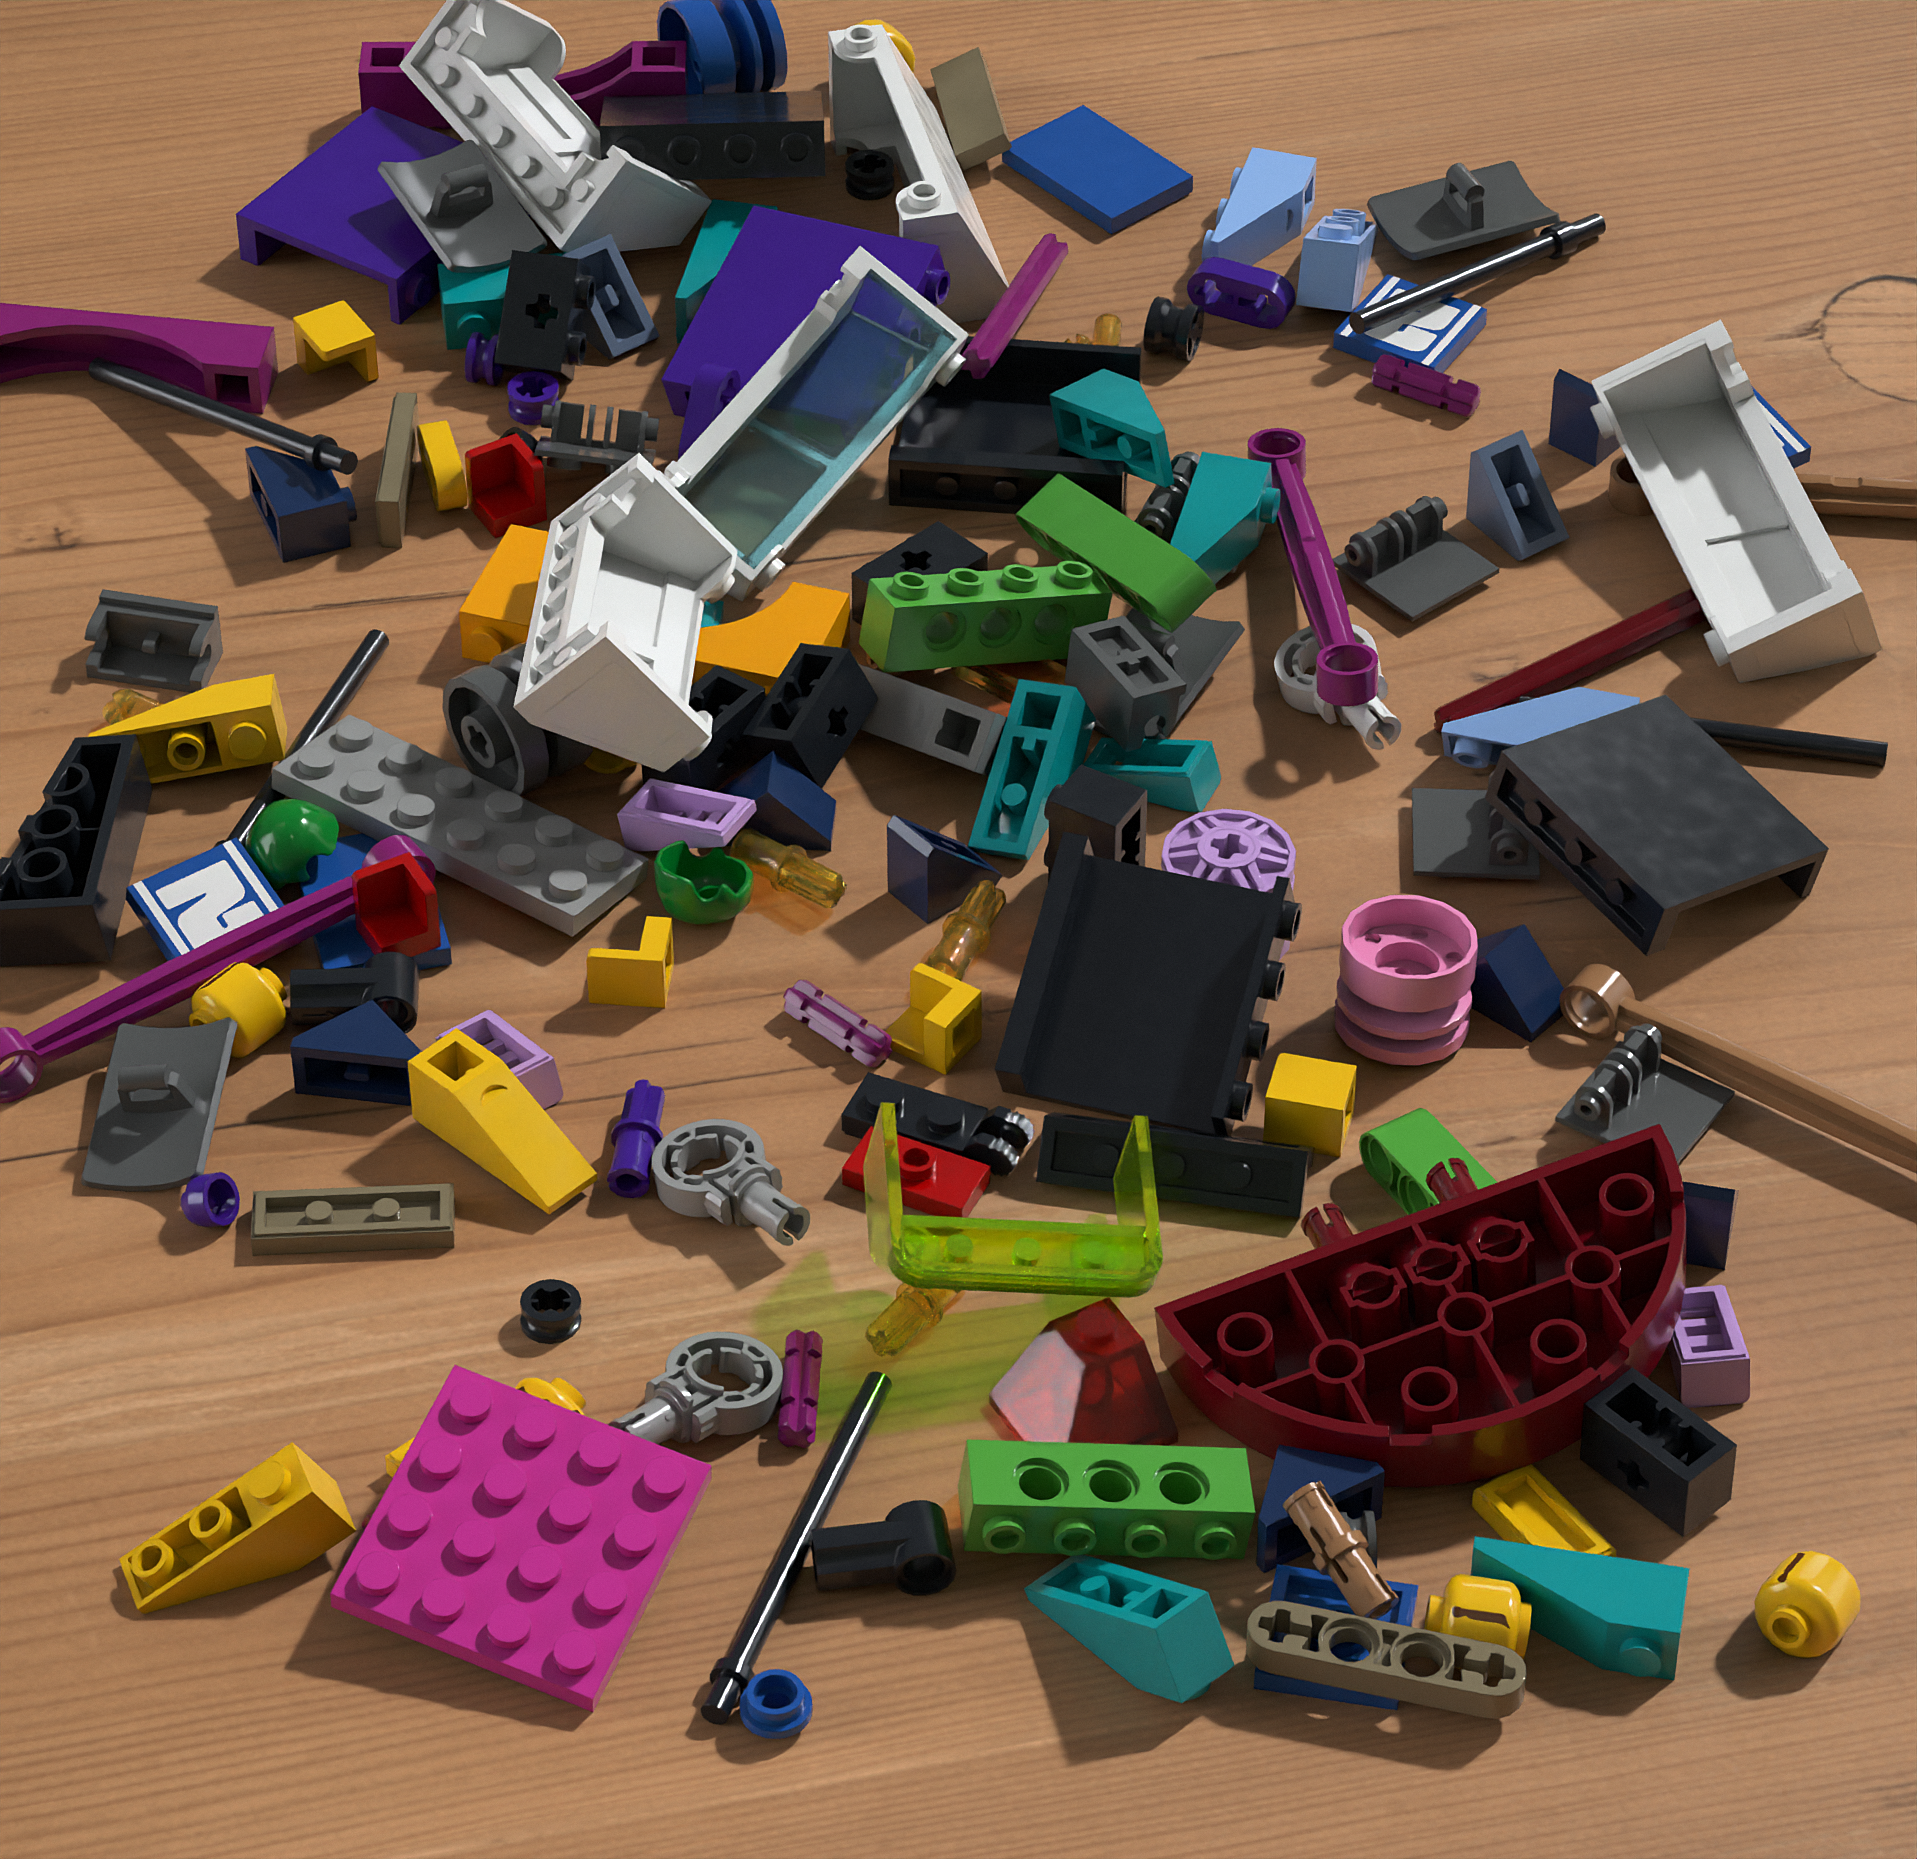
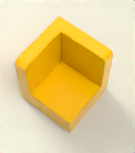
(332, 337)
(634, 976)
(940, 1022)
(1310, 1103)

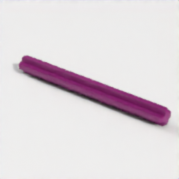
(1014, 306)

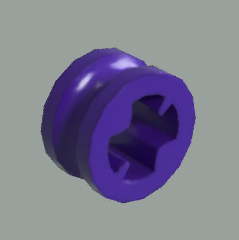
(481, 358)
(528, 395)

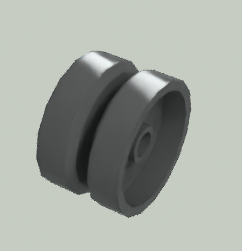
(495, 737)

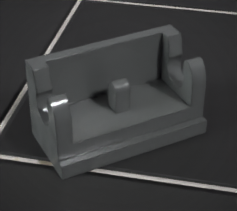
(153, 641)
(1123, 680)

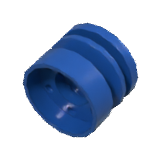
(728, 44)

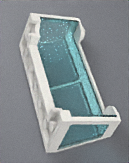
(815, 414)

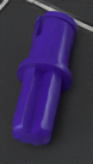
(636, 1140)

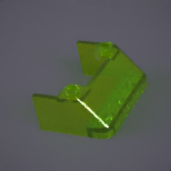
(1016, 1253)

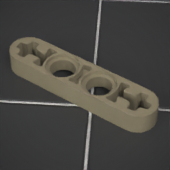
(1382, 1669)

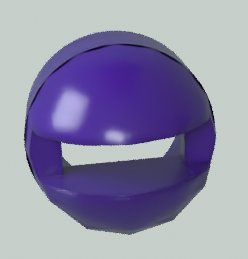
(209, 1192)

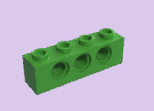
(979, 615)
(1105, 1499)

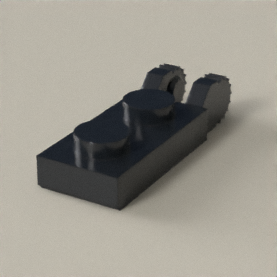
(941, 1122)

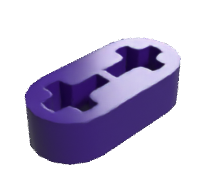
(1241, 292)
(709, 395)

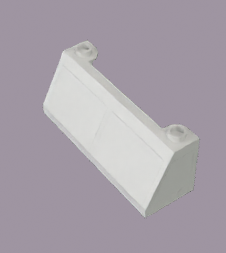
(495, 84)
(885, 109)
(1734, 510)
(623, 619)

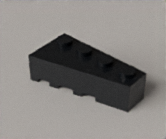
(75, 856)

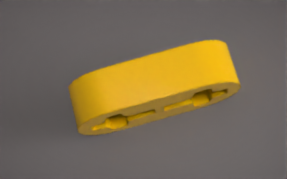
(442, 465)

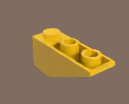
(210, 730)
(494, 1120)
(243, 1534)

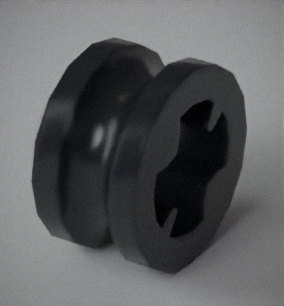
(869, 175)
(550, 1325)

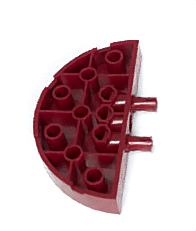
(1452, 1331)

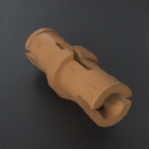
(1340, 1551)

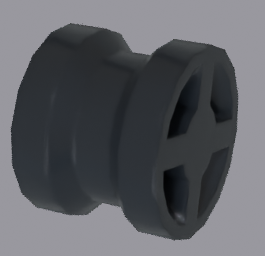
(1173, 328)

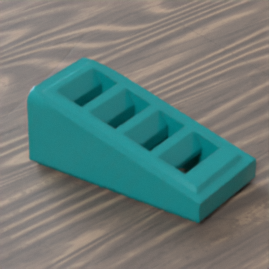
(1172, 771)

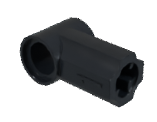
(385, 978)
(905, 1549)

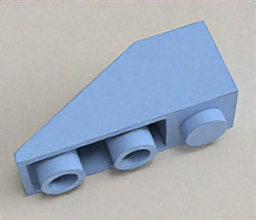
(1265, 207)
(1336, 260)
(1482, 737)

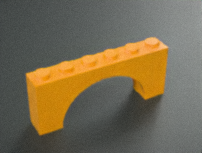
(754, 647)

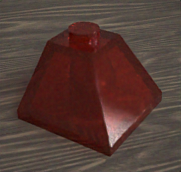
(1086, 1384)

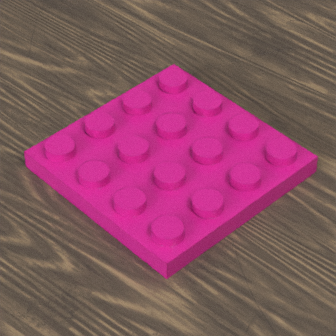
(522, 1537)

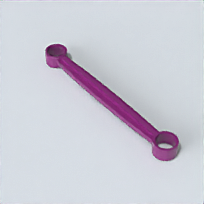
(1344, 668)
(185, 974)

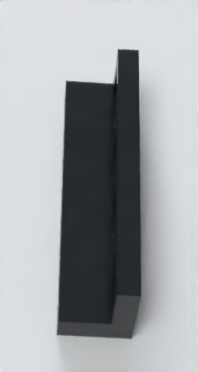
(1186, 1164)

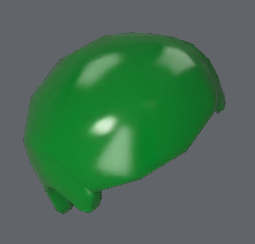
(287, 837)
(703, 887)

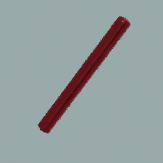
(1580, 658)

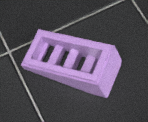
(676, 812)
(522, 1056)
(1710, 1352)

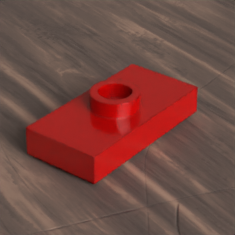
(929, 1177)

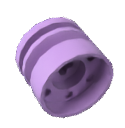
(1232, 850)

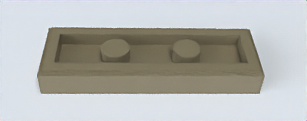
(971, 109)
(397, 471)
(353, 1219)

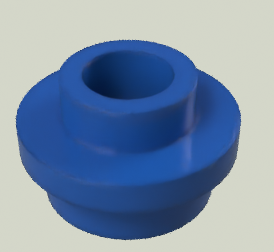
(775, 1704)

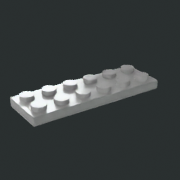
(462, 824)

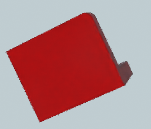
(505, 485)
(396, 907)

